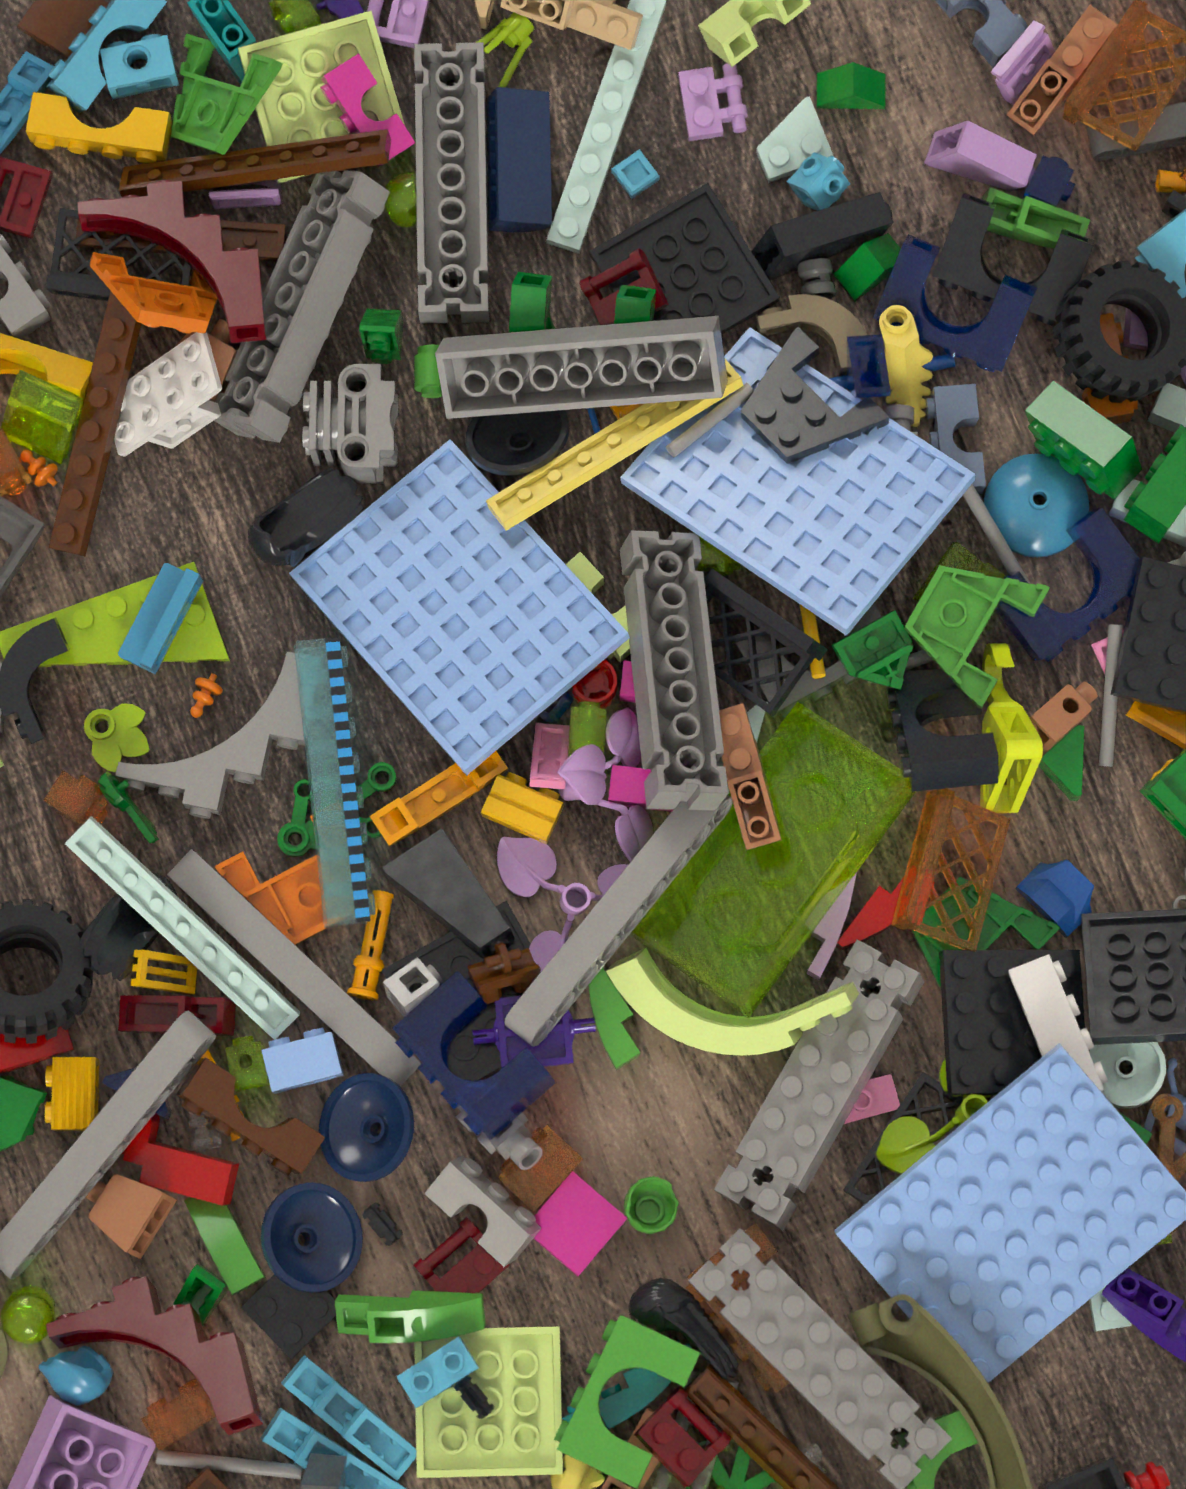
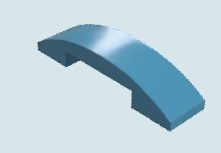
(26, 77)

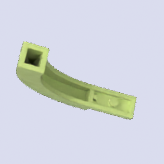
(712, 1031)

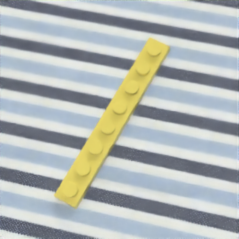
(597, 455)

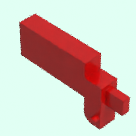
(181, 1169)

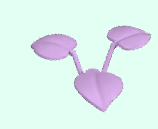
(587, 778)
(527, 865)

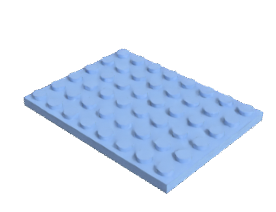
(814, 528)
(456, 611)
(1018, 1214)

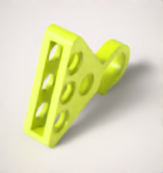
(1014, 735)

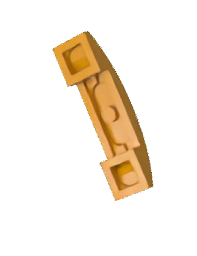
(434, 799)

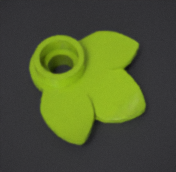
(120, 739)

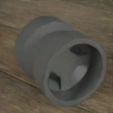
(816, 277)

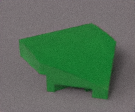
(877, 651)
(17, 1110)

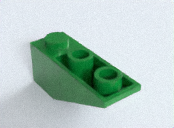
(382, 334)

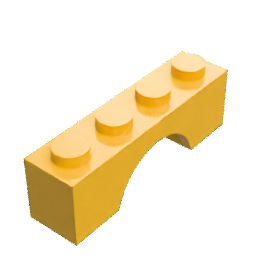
(141, 135)
(45, 363)

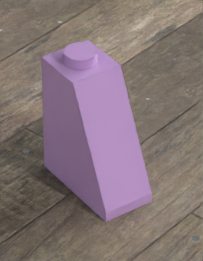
(981, 156)

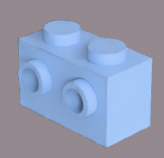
(302, 1061)

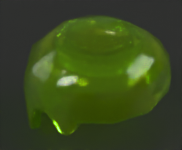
(402, 199)
(27, 1313)

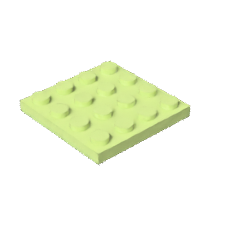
(294, 103)
(517, 1438)

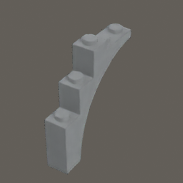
(244, 754)

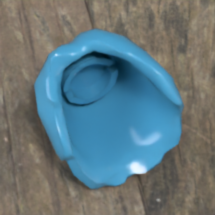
(78, 1375)

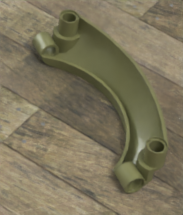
(938, 1357)

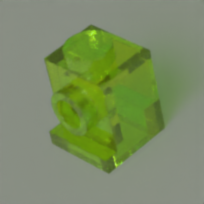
(294, 14)
(256, 1074)

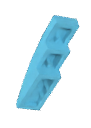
(350, 1417)
(299, 1439)

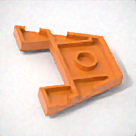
(155, 301)
(287, 900)

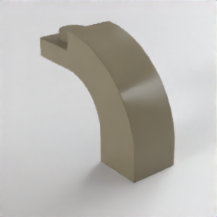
(817, 316)

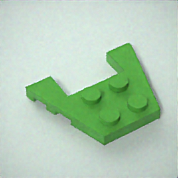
(212, 111)
(954, 616)

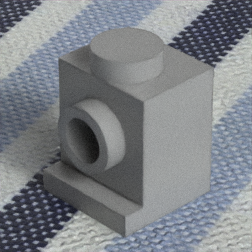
(406, 980)

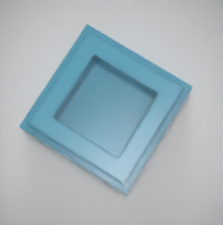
(635, 174)

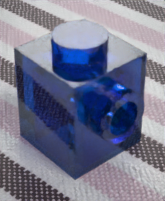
(1051, 181)

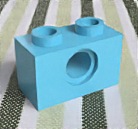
(155, 75)
(438, 1372)

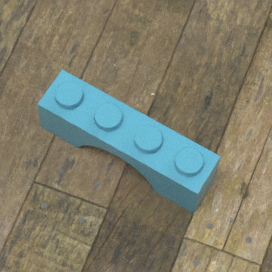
(80, 74)

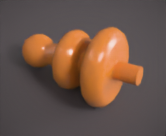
(37, 466)
(203, 697)

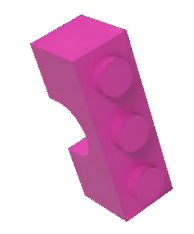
(346, 87)

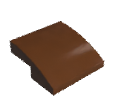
(59, 22)

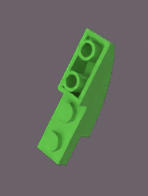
(411, 1319)

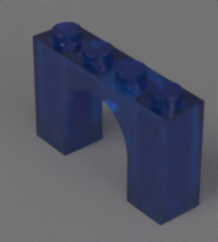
(984, 341)
(1113, 572)
(488, 1102)

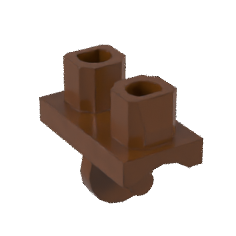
(502, 970)

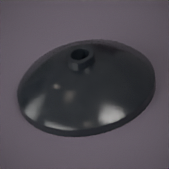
(517, 441)

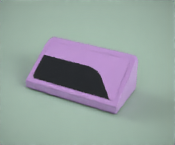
(246, 195)

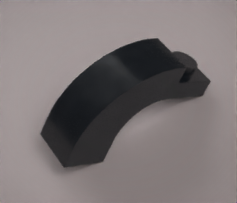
(17, 670)

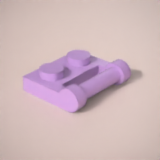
(404, 21)

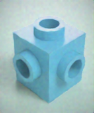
(819, 181)

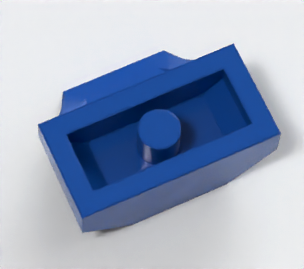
(1058, 894)

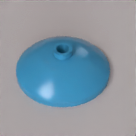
(1030, 527)

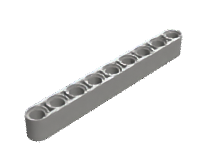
(612, 920)
(292, 968)
(102, 1142)

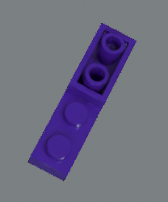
(1150, 1310)

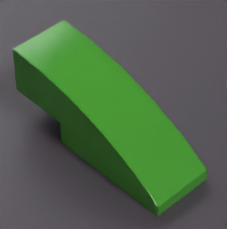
(1031, 219)
(610, 1015)
(226, 1244)

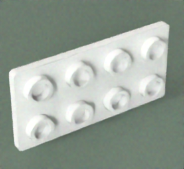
(170, 397)

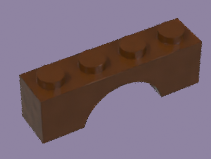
(211, 1092)

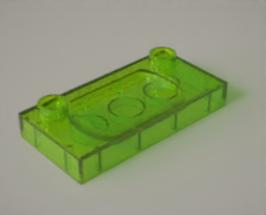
(745, 913)

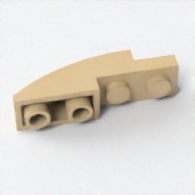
(593, 17)

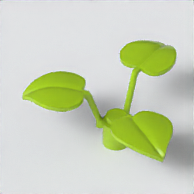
(909, 1137)

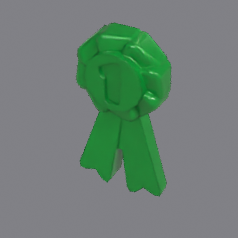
(119, 798)

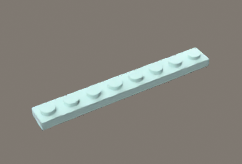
(603, 131)
(182, 927)

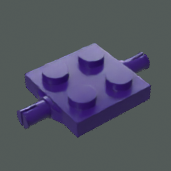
(552, 1051)

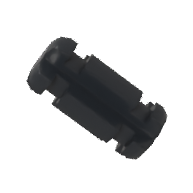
(382, 1224)
(474, 1397)

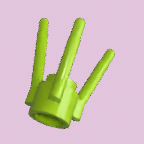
(512, 31)

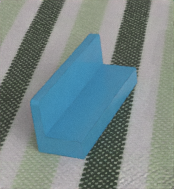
(160, 617)

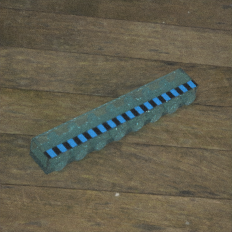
(332, 782)

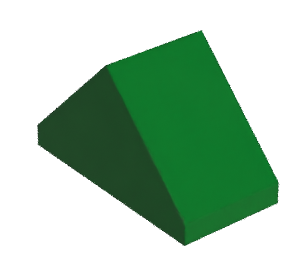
(851, 88)
(868, 266)
(1065, 763)
(202, 1291)

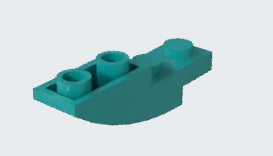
(224, 30)
(621, 1404)

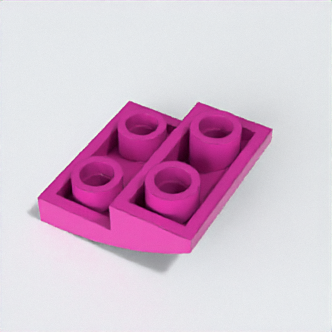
(576, 1223)

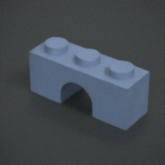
(998, 33)
(952, 409)

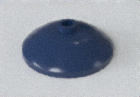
(352, 1124)
(329, 1231)

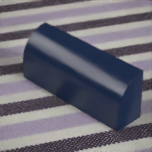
(519, 160)

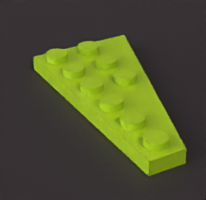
(100, 625)

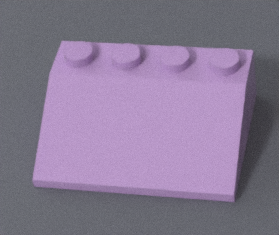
(81, 1452)

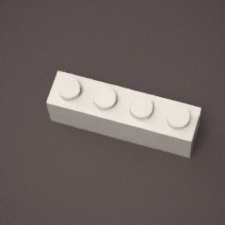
(1053, 1013)

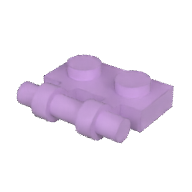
(701, 102)

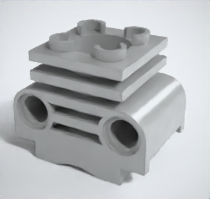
(353, 423)

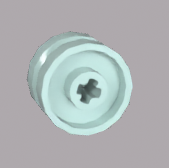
(1144, 1080)

